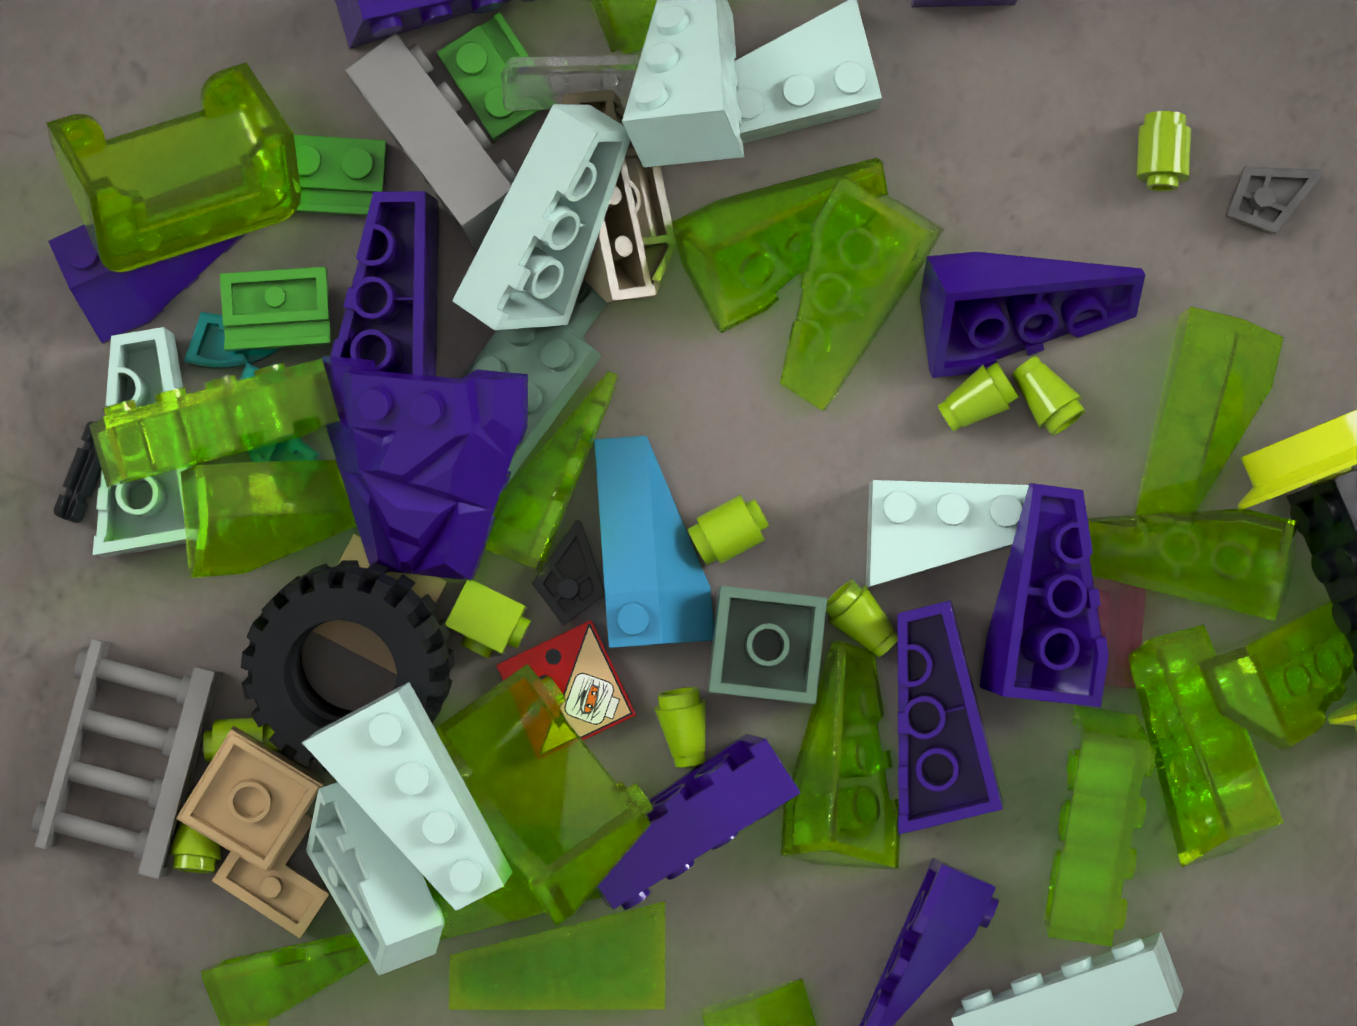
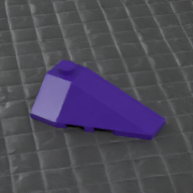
(128, 299)
(934, 932)

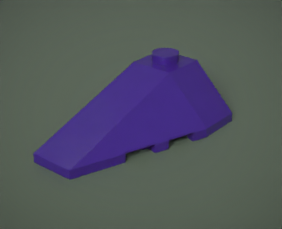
(1001, 304)
(1046, 616)

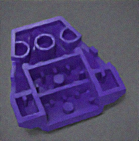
(425, 461)

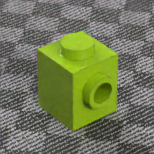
(487, 620)

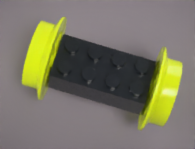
(1322, 511)

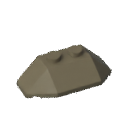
(637, 226)

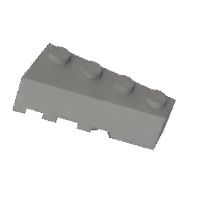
(433, 134)

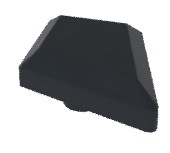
(570, 577)

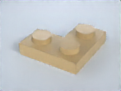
(283, 893)

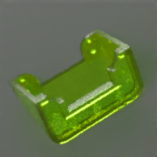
(182, 178)
(543, 791)

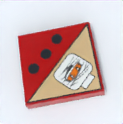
(583, 675)

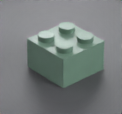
(767, 644)

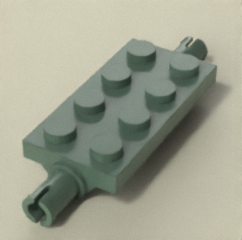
(553, 359)

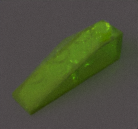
(538, 498)
(259, 512)

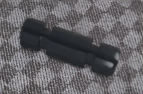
(79, 480)

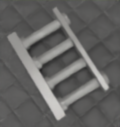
(164, 794)

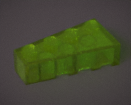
(213, 422)
(1202, 759)
(1098, 826)
(575, 967)

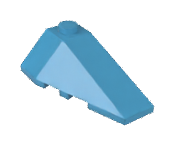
(649, 563)

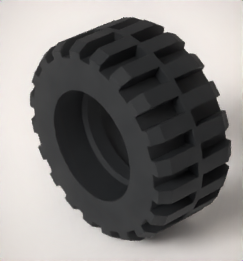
(344, 594)

